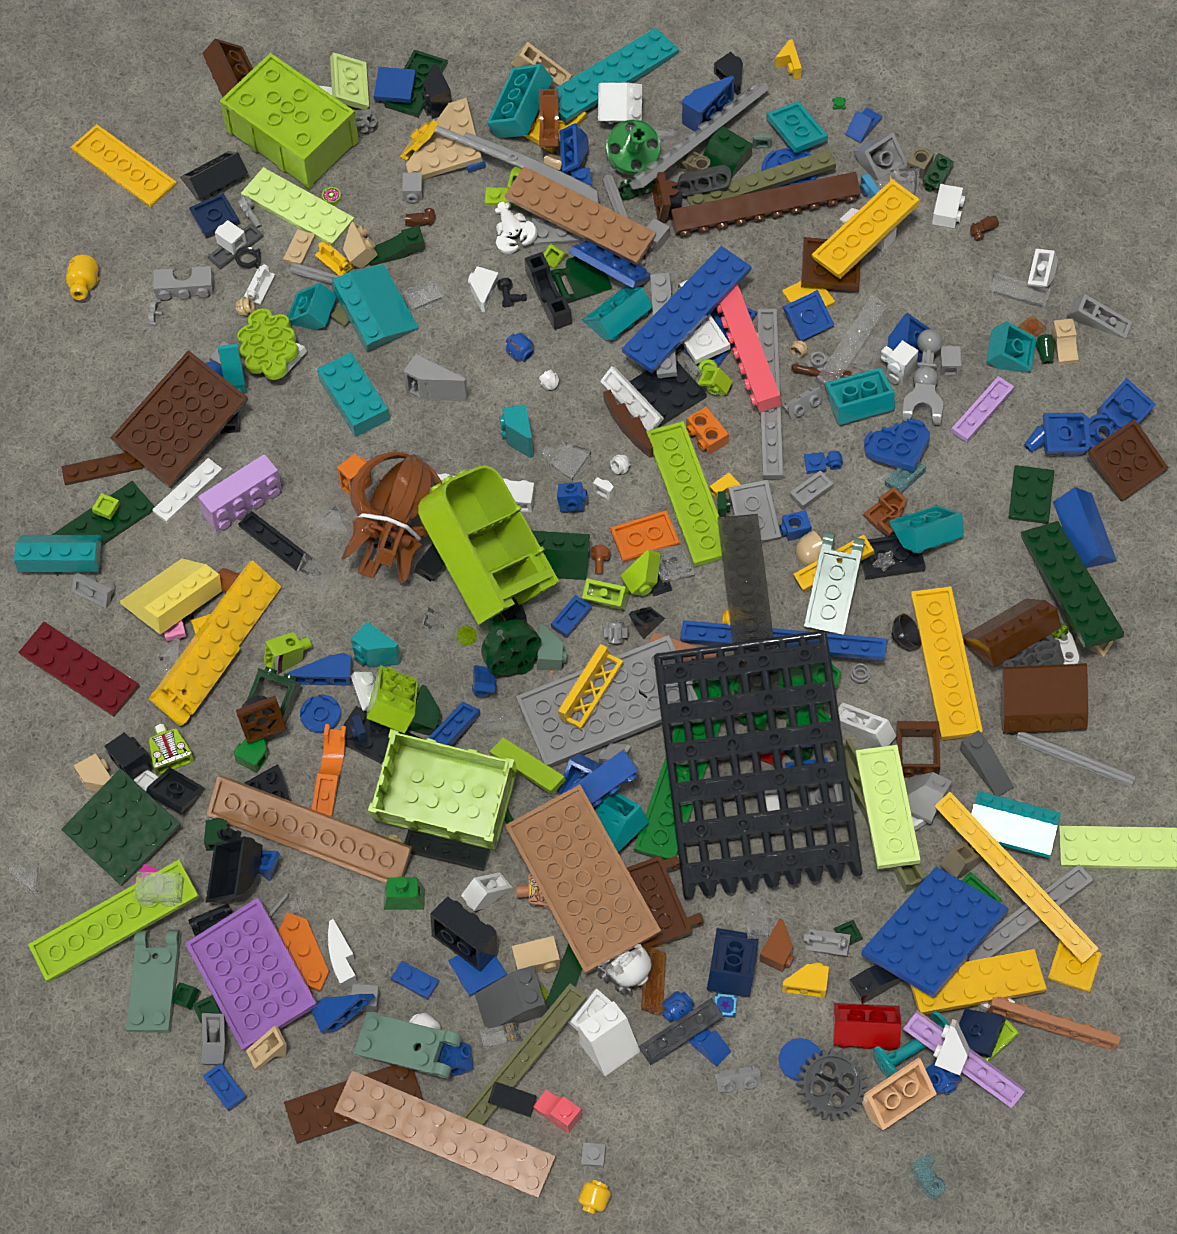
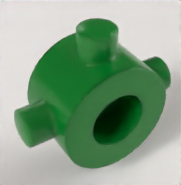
(839, 103)

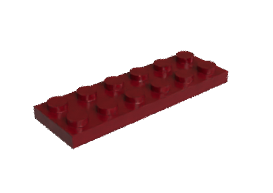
(79, 669)

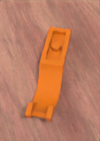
(330, 770)

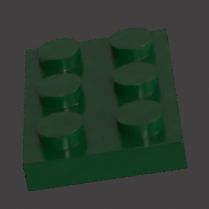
(1031, 494)

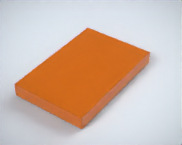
(644, 534)

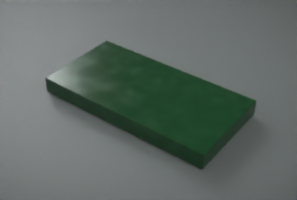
(422, 64)

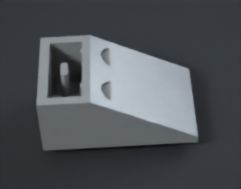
(433, 381)

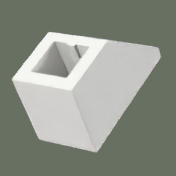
(953, 1051)

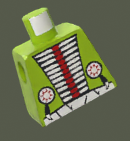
(168, 749)

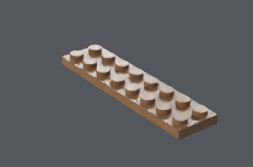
(580, 215)

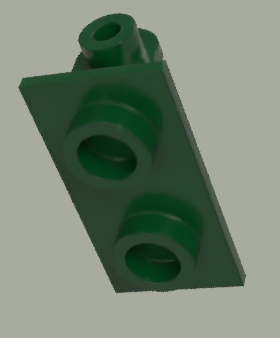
(937, 172)
(629, 193)

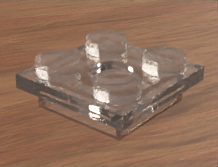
(670, 571)

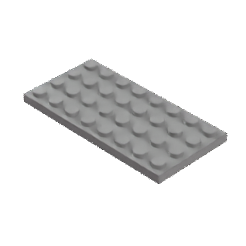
(616, 716)

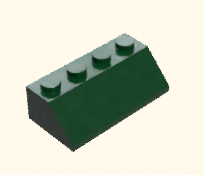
(566, 553)

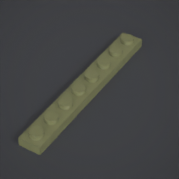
(770, 178)
(528, 1051)

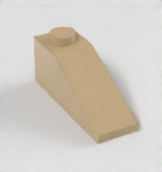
(530, 56)

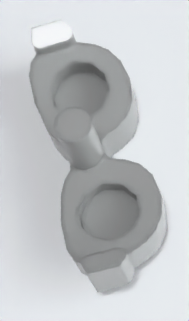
(151, 315)

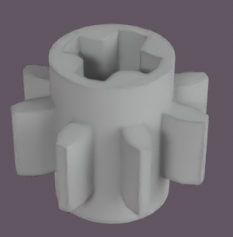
(365, 121)
(616, 631)

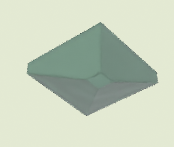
(761, 141)

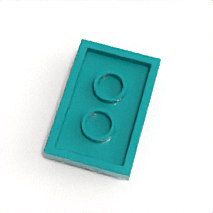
(797, 127)

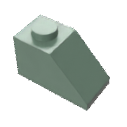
(551, 651)

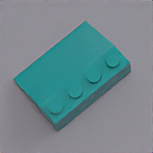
(373, 306)

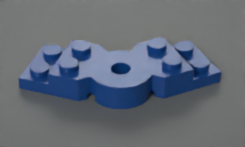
(1077, 433)

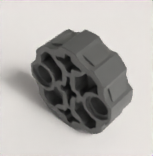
(1044, 652)

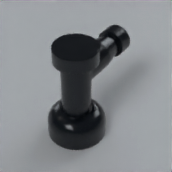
(505, 285)

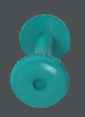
(888, 1062)

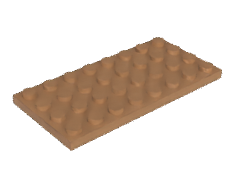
(583, 879)

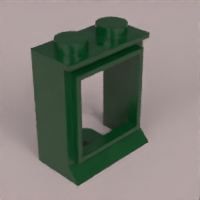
(287, 680)

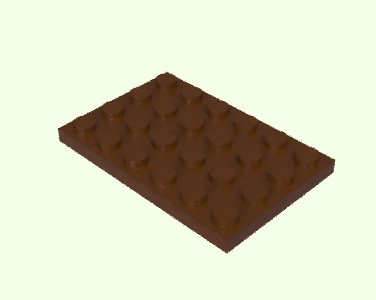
(179, 418)

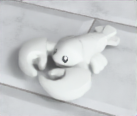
(511, 226)

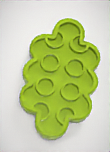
(268, 344)

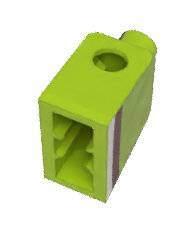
(285, 651)

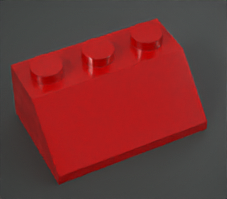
(866, 1026)

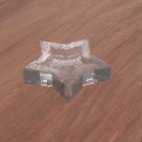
(884, 560)

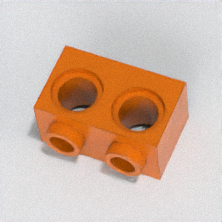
(710, 429)

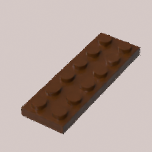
(314, 1112)

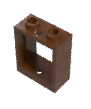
(919, 729)

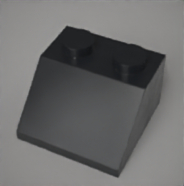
(436, 92)

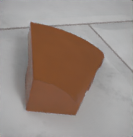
(888, 508)

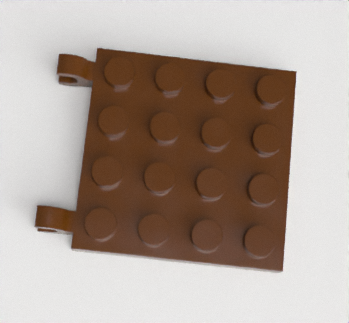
(662, 900)

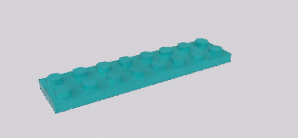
(620, 67)

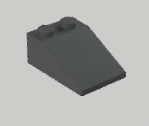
(512, 999)

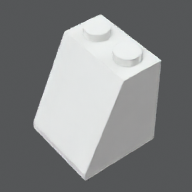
(608, 1038)

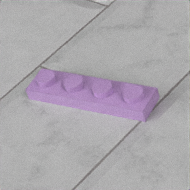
(982, 409)

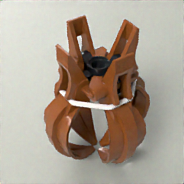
(390, 508)

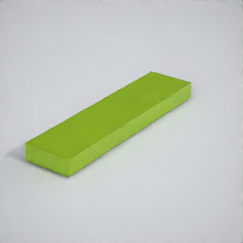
(529, 766)

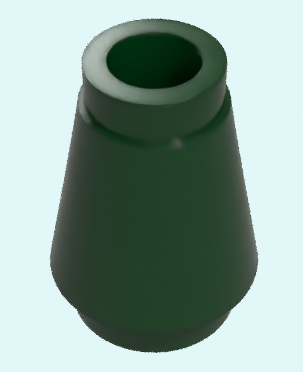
(1046, 346)

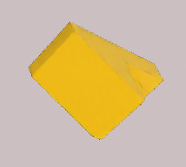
(789, 58)

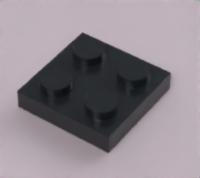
(175, 790)

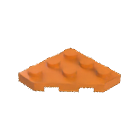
(304, 950)

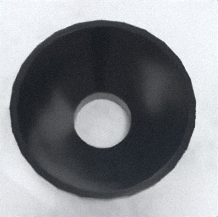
(905, 632)

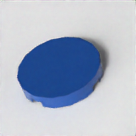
(317, 706)
(794, 1055)

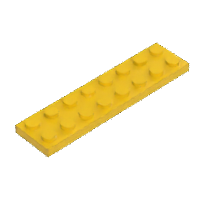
(946, 663)

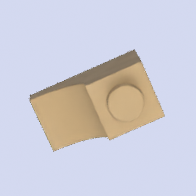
(1065, 341)

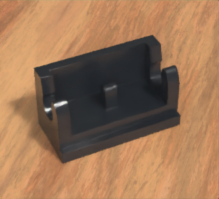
(429, 564)

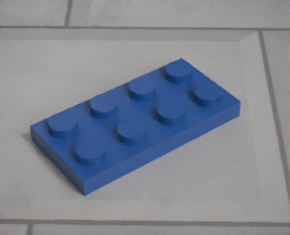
(611, 264)

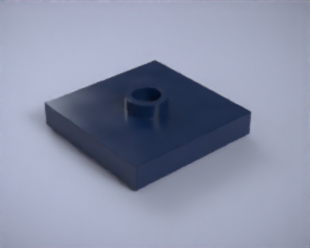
(213, 213)
(981, 1030)

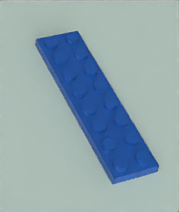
(686, 309)

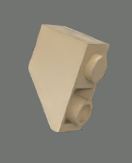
(358, 246)
(93, 772)

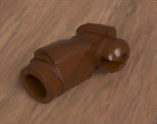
(419, 219)
(985, 224)

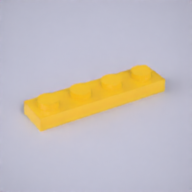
(806, 576)

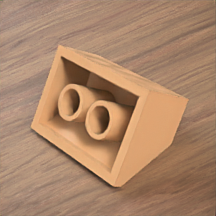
(898, 1094)

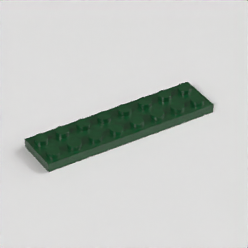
(1072, 585)

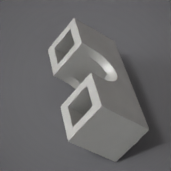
(198, 284)

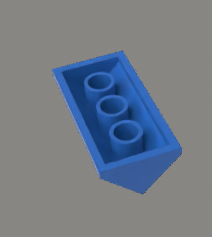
(1084, 527)

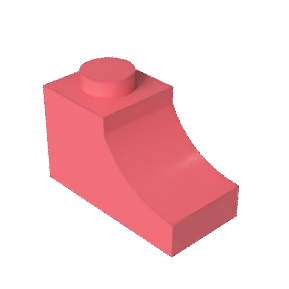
(558, 1110)

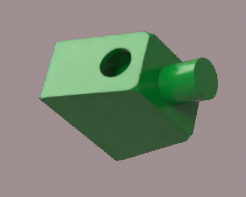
(404, 894)

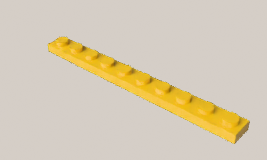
(1016, 878)

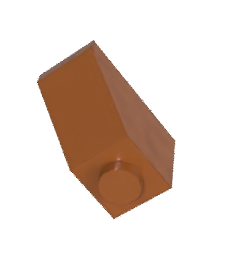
(778, 948)

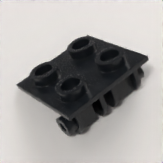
(271, 782)

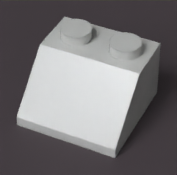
(619, 102)

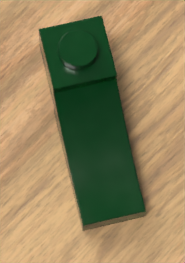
(398, 247)

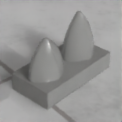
(92, 590)

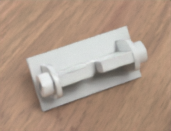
(260, 284)

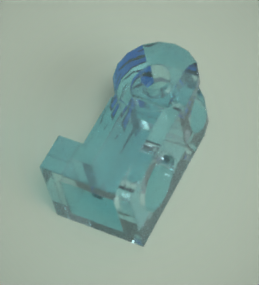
(927, 1178)

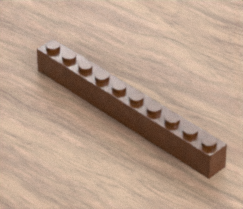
(765, 203)

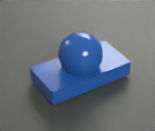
(483, 681)

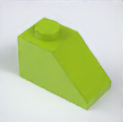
(643, 573)

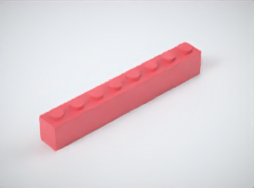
(748, 351)

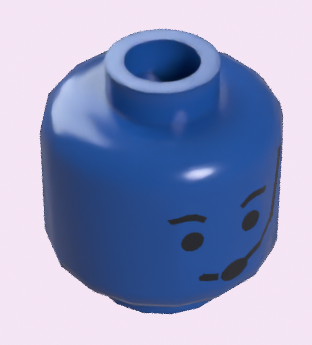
(677, 1006)

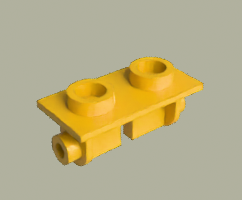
(333, 259)

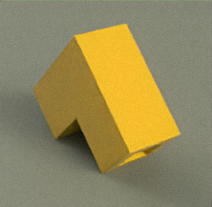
(723, 484)

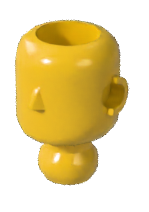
(82, 275)

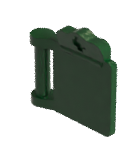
(583, 279)

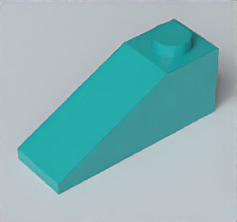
(232, 366)

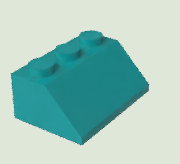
(619, 312)
(860, 396)
(928, 528)

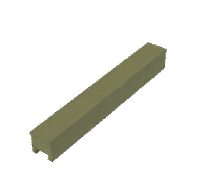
(909, 875)

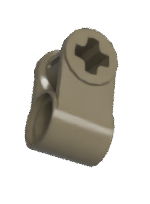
(692, 162)

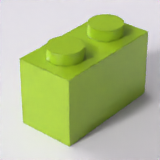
(605, 594)

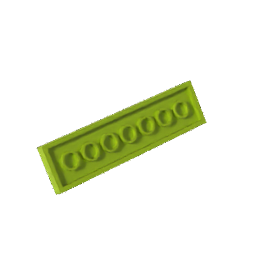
(687, 491)
(103, 928)

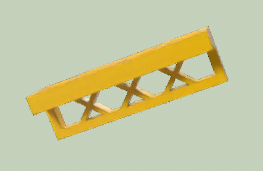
(583, 684)

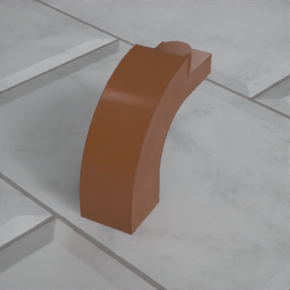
(549, 118)

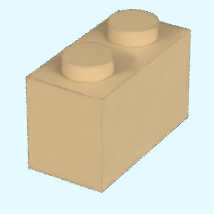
(539, 953)

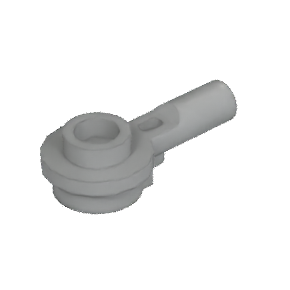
(246, 205)

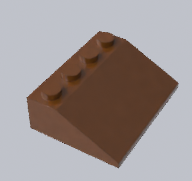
(1013, 630)
(1044, 698)

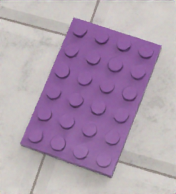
(251, 973)

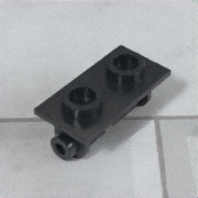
(208, 919)

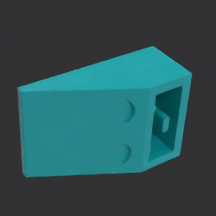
(621, 818)

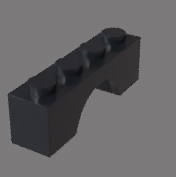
(543, 284)

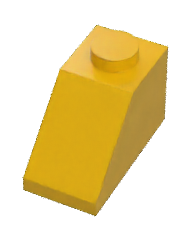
(808, 981)

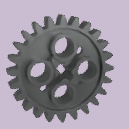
(841, 1068)

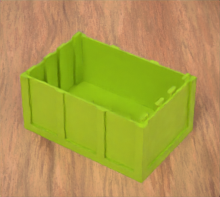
(289, 120)
(443, 790)

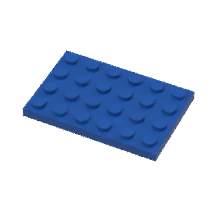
(934, 931)

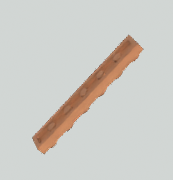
(1059, 1025)

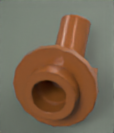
(599, 553)

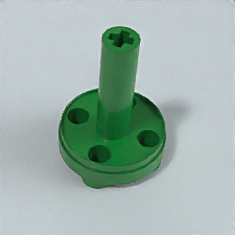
(632, 146)

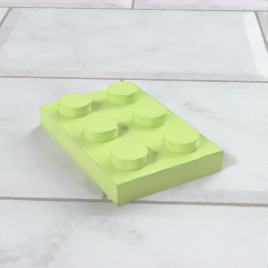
(349, 81)

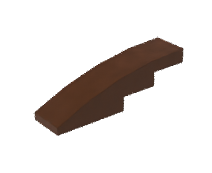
(631, 427)

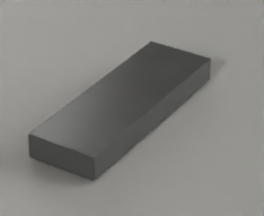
(222, 257)

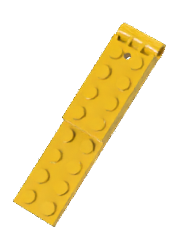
(214, 644)

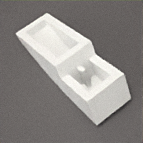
(340, 956)

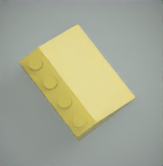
(173, 594)

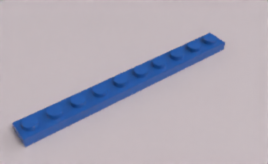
(839, 644)

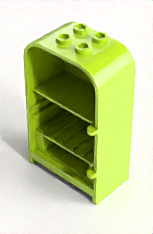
(485, 542)

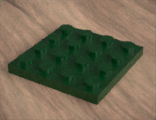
(121, 827)

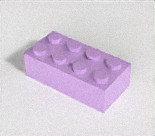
(240, 493)

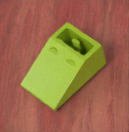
(393, 699)

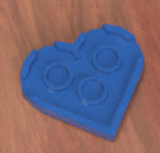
(899, 445)

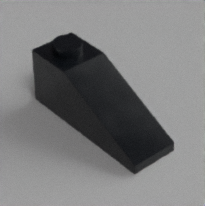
(873, 983)

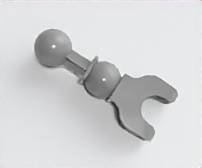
(925, 380)

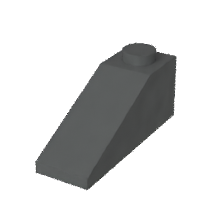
(985, 763)

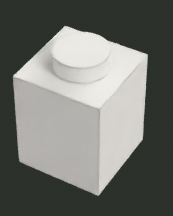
(230, 237)

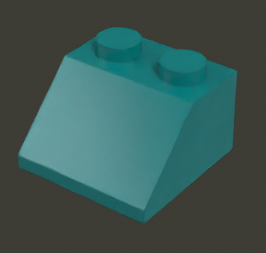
(312, 307)
(1011, 348)
(516, 429)
(374, 647)

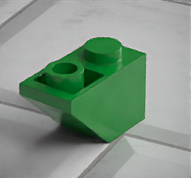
(252, 754)

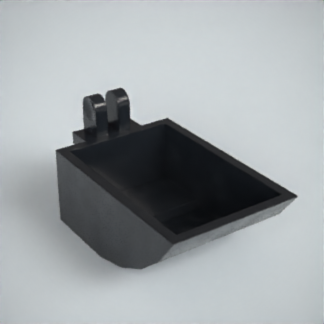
(233, 865)

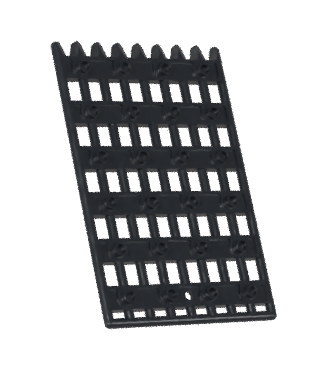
(759, 782)

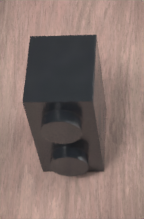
(127, 755)

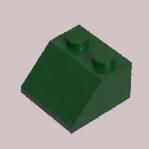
(728, 150)

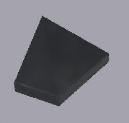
(645, 620)

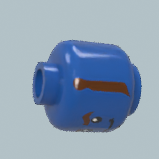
(519, 347)

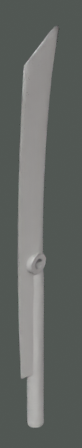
(520, 160)

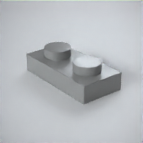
(811, 489)

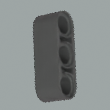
(710, 174)

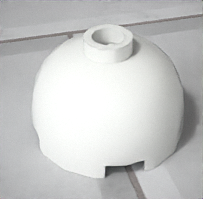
(631, 967)

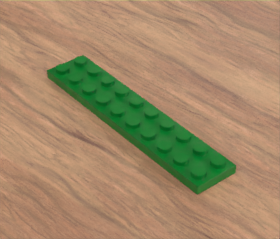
(659, 834)

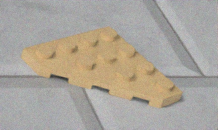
(441, 153)

